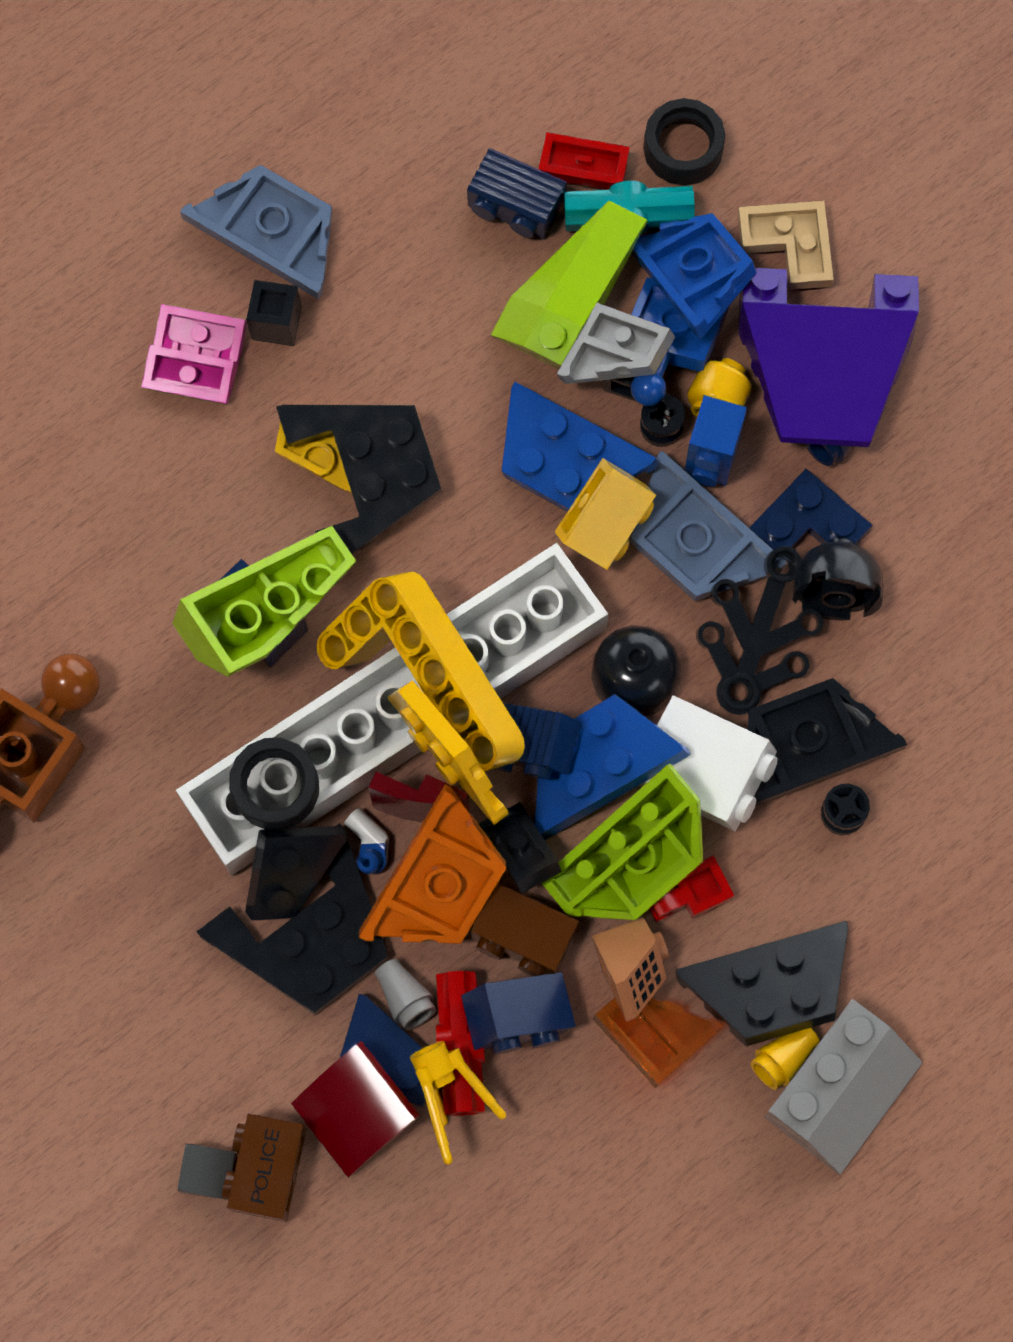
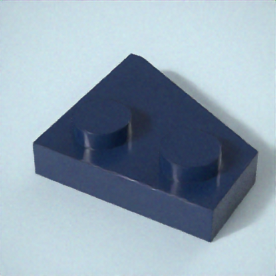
(387, 1044)

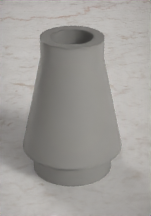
(405, 996)

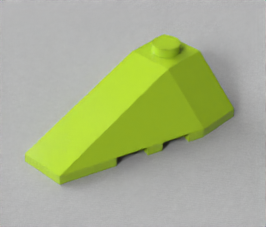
(559, 297)
(259, 605)

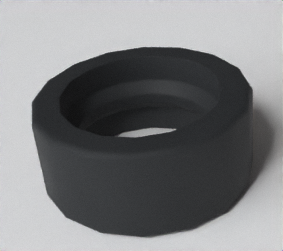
(688, 112)
(259, 752)

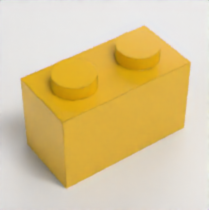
(606, 514)

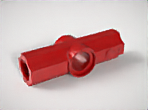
(453, 1029)

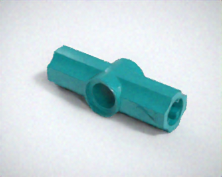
(654, 204)

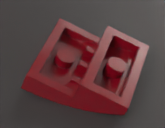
(406, 802)
(355, 1109)

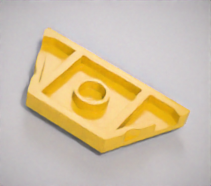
(453, 755)

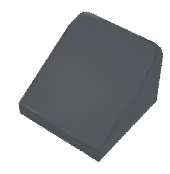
(204, 1170)

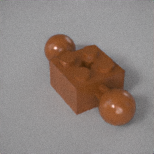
(50, 749)

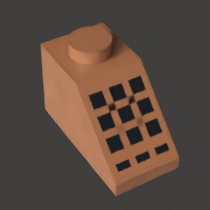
(632, 964)

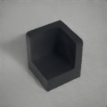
(274, 313)

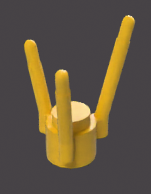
(434, 1070)

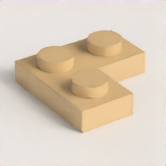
(797, 230)

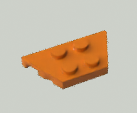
(439, 879)

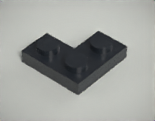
(522, 847)

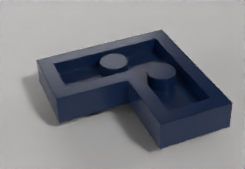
(811, 509)

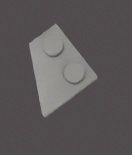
(615, 347)

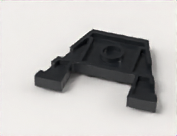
(381, 456)
(316, 951)

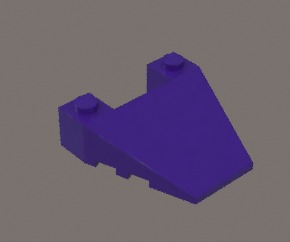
(827, 366)

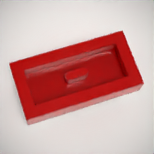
(584, 161)

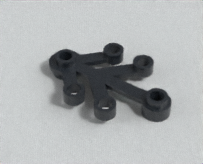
(756, 638)

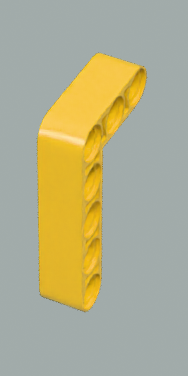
(412, 618)

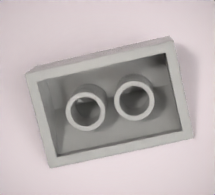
(844, 1087)

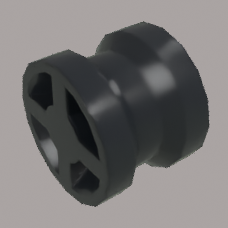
(661, 430)
(849, 801)

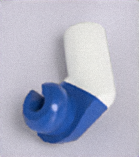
(374, 842)

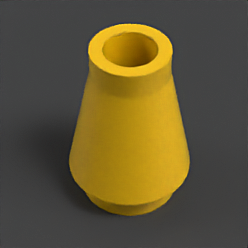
(783, 1057)

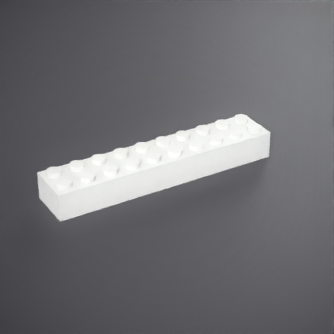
(355, 730)

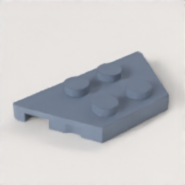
(270, 225)
(697, 536)

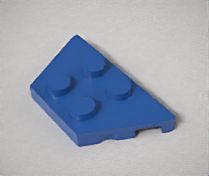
(696, 268)
(558, 451)
(612, 756)

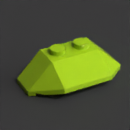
(633, 853)

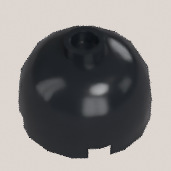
(839, 580)
(637, 667)

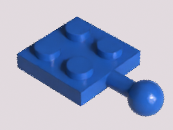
(685, 350)

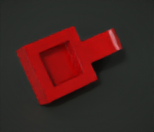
(698, 892)

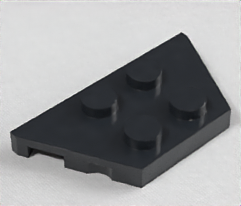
(818, 737)
(773, 985)

